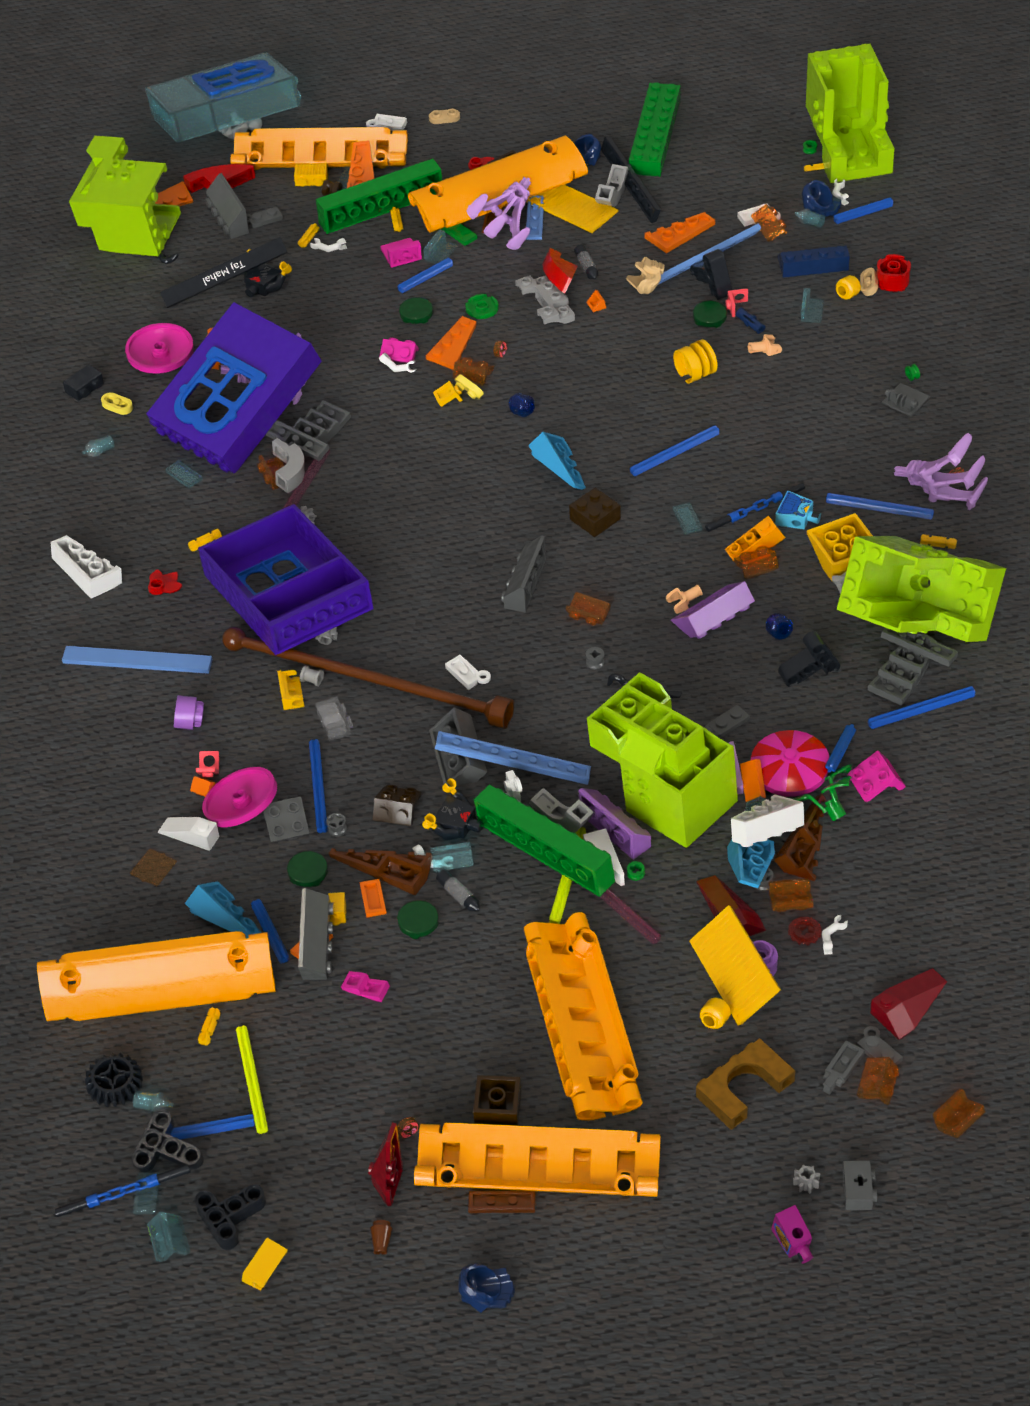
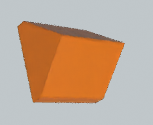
(596, 302)
(201, 785)

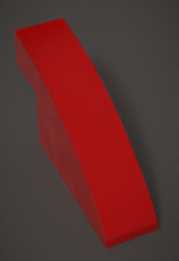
(234, 174)
(558, 270)

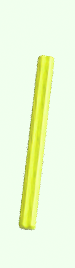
(562, 892)
(252, 1080)

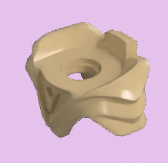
(649, 277)

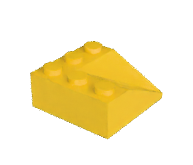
(835, 542)

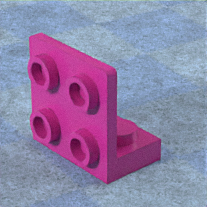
(402, 252)
(874, 776)

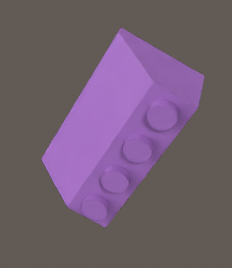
(714, 609)
(620, 828)

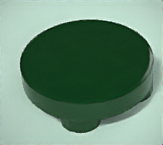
(416, 310)
(709, 314)
(307, 869)
(417, 919)

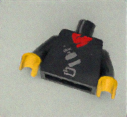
(265, 279)
(454, 816)

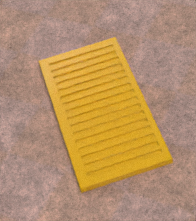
(575, 207)
(734, 965)

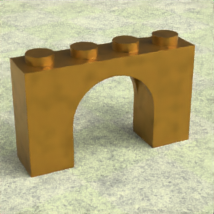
(754, 1059)

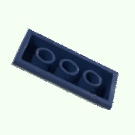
(814, 261)

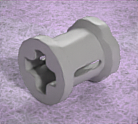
(311, 675)

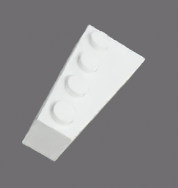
(84, 567)
(767, 820)

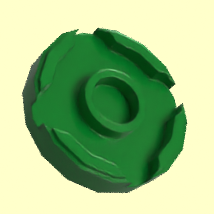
(481, 306)

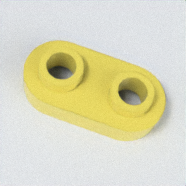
(473, 390)
(119, 403)

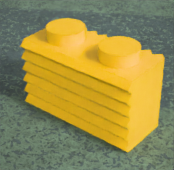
(310, 174)

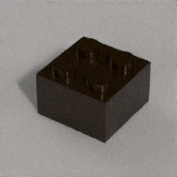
(594, 512)
(497, 1100)

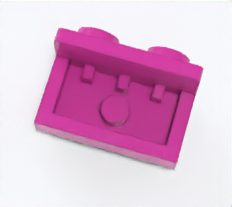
(398, 350)

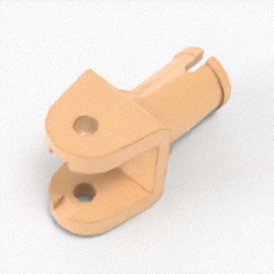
(766, 346)
(685, 597)

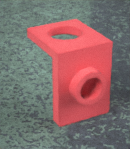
(730, 303)
(205, 771)

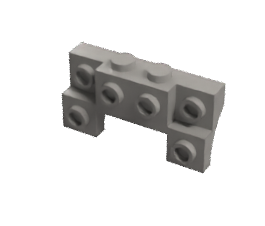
(550, 298)

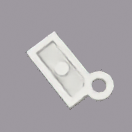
(388, 121)
(466, 673)
(513, 785)

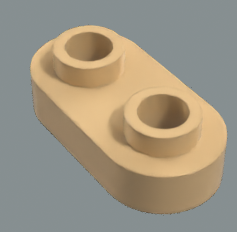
(444, 116)
(869, 282)

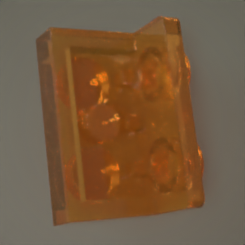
(770, 224)
(473, 371)
(268, 469)
(757, 562)
(588, 608)
(790, 895)
(878, 1079)
(957, 1114)

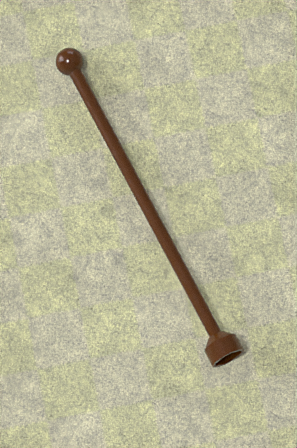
(497, 710)

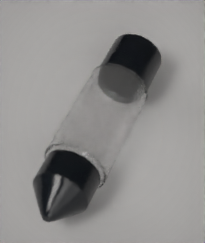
(586, 262)
(458, 890)

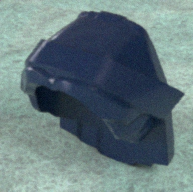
(589, 148)
(818, 198)
(485, 1287)

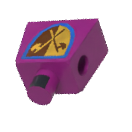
(793, 1233)

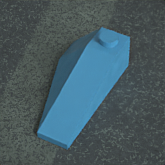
(555, 454)
(750, 862)
(214, 904)

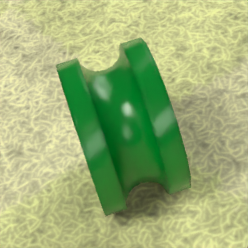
(810, 147)
(912, 372)
(639, 874)

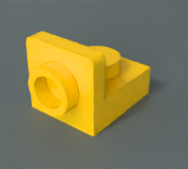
(447, 393)

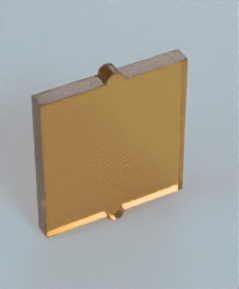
(153, 867)

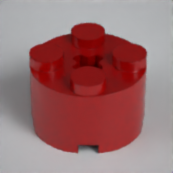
(893, 273)

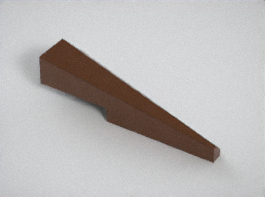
(798, 851)
(401, 870)

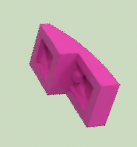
(362, 985)

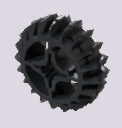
(102, 1074)

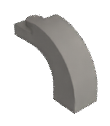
(614, 188)
(293, 472)
(570, 818)

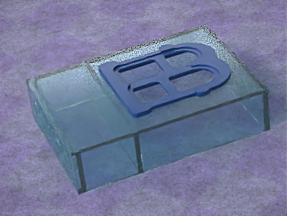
(223, 96)

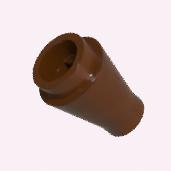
(381, 1235)

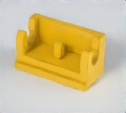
(290, 690)
(263, 1264)

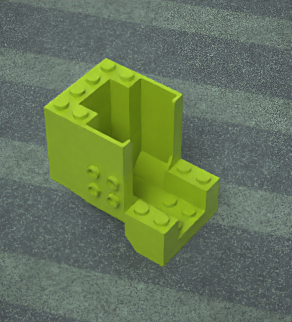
(849, 112)
(120, 199)
(891, 588)
(670, 766)

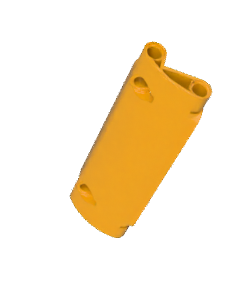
(331, 145)
(459, 191)
(156, 976)
(582, 1018)
(538, 1159)

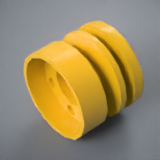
(696, 360)

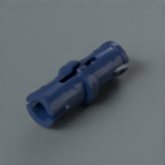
(756, 326)

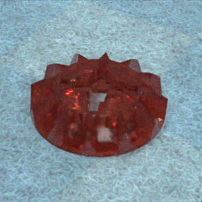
(799, 925)

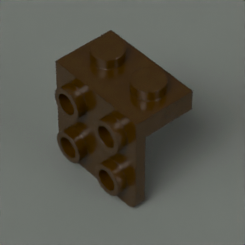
(395, 805)

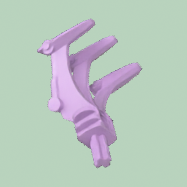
(516, 196)
(937, 483)

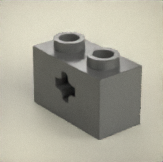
(856, 1196)

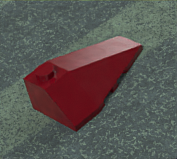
(719, 896)
(906, 1003)
(387, 1166)

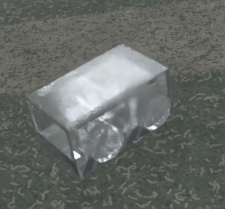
(333, 718)

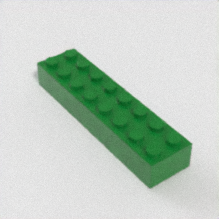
(655, 129)
(366, 199)
(545, 840)

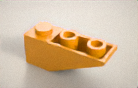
(763, 534)

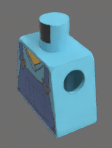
(796, 512)

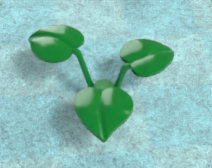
(833, 806)

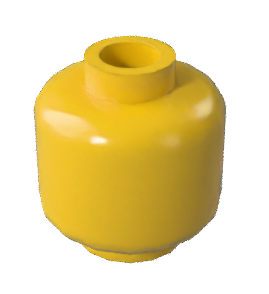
(848, 287)
(715, 1013)

